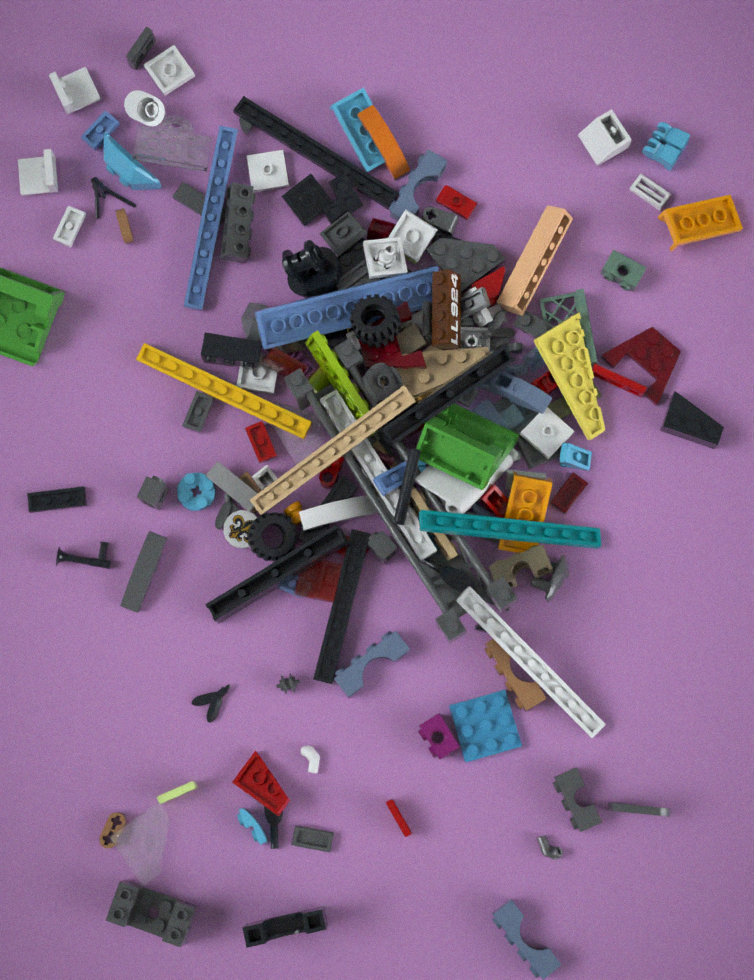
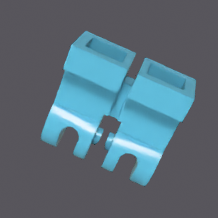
(667, 154)

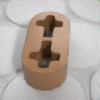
(124, 225)
(108, 828)

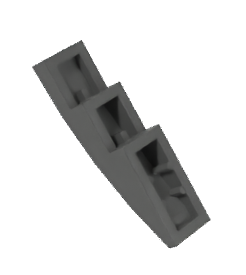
(143, 571)

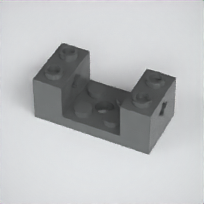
(132, 908)

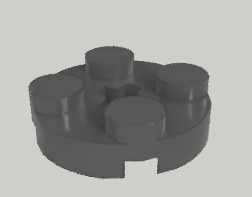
(372, 381)

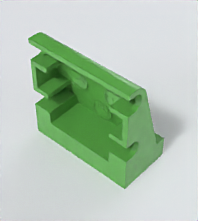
(26, 315)
(465, 445)

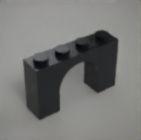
(268, 929)

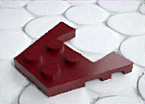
(391, 353)
(651, 353)

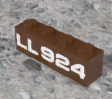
(446, 310)

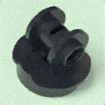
(311, 270)

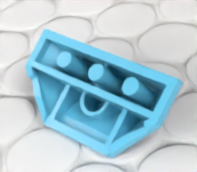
(126, 168)

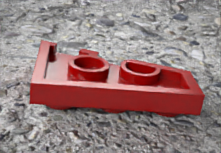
(261, 784)

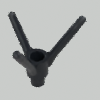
(101, 191)

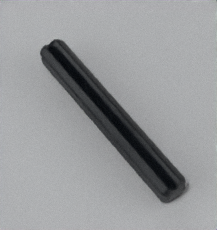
(407, 486)

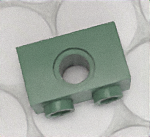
(619, 261)

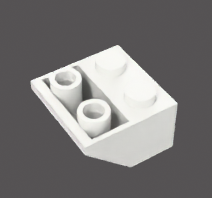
(605, 137)

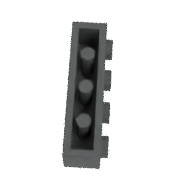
(237, 222)

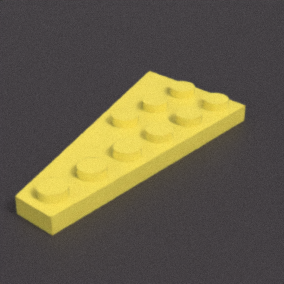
(571, 368)

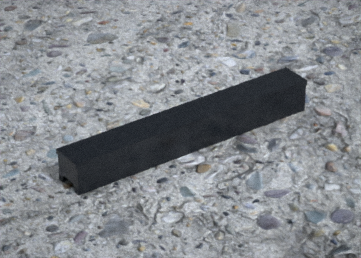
(446, 395)
(277, 573)

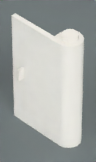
(457, 493)

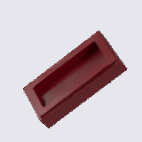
(569, 493)

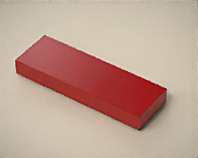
(618, 380)

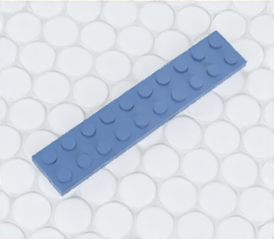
(332, 310)

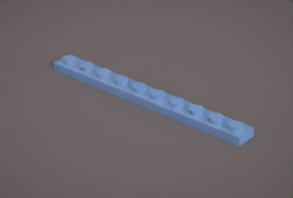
(210, 218)

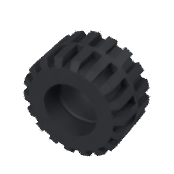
(370, 308)
(284, 524)

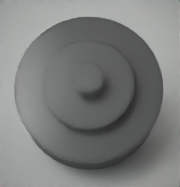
(288, 683)

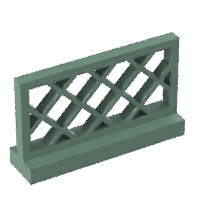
(581, 306)

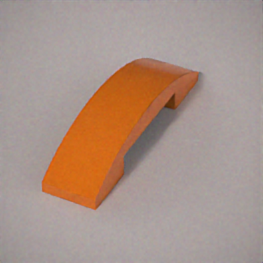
(384, 141)

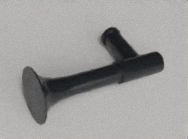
(97, 562)

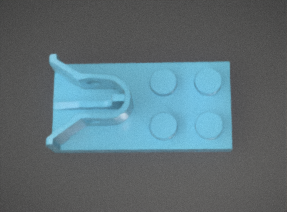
(361, 141)

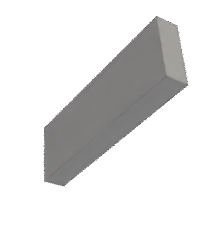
(232, 485)

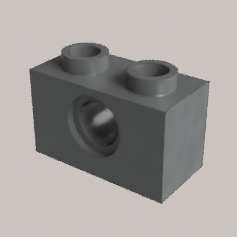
(153, 492)
(382, 546)

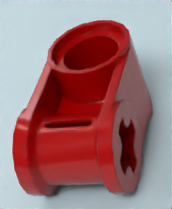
(544, 383)
(333, 470)

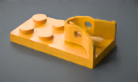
(701, 220)
(526, 502)

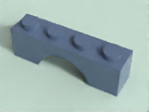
(429, 169)
(391, 648)
(541, 959)

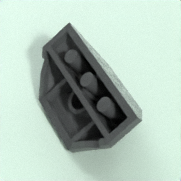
(252, 332)

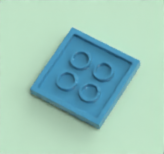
(485, 726)

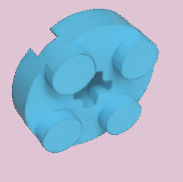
(201, 501)

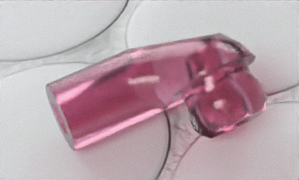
(385, 458)

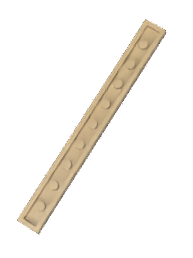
(333, 450)

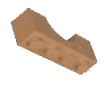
(527, 693)

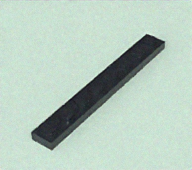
(342, 607)

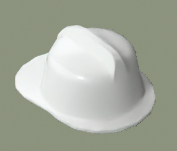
(144, 108)

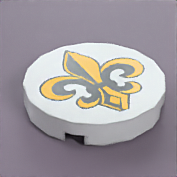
(237, 527)

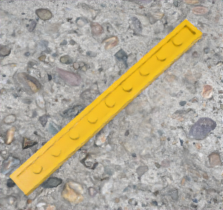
(224, 391)

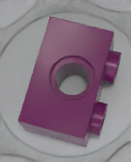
(433, 725)

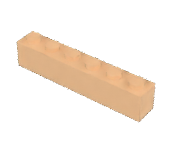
(534, 260)

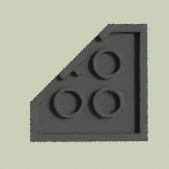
(465, 258)

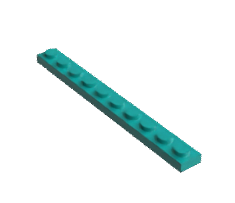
(509, 529)

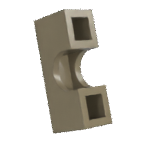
(535, 559)

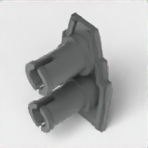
(560, 573)

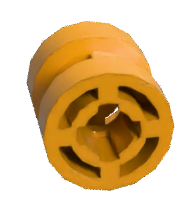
(293, 512)

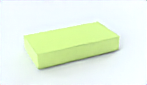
(177, 792)

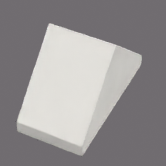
(264, 477)

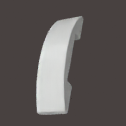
(336, 512)

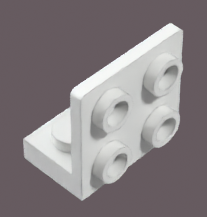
(75, 90)
(38, 174)

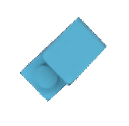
(575, 457)

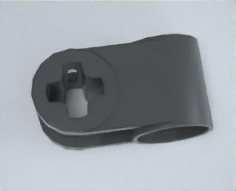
(443, 221)

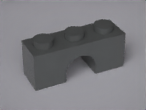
(568, 784)

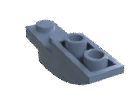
(517, 391)

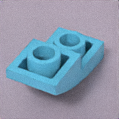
(247, 819)

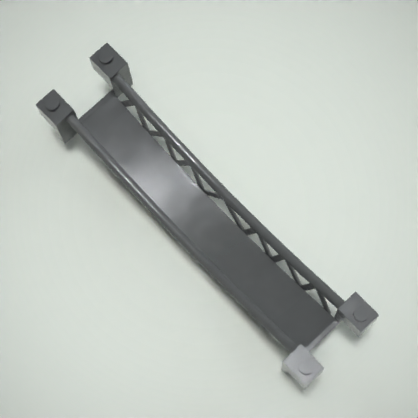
(441, 592)

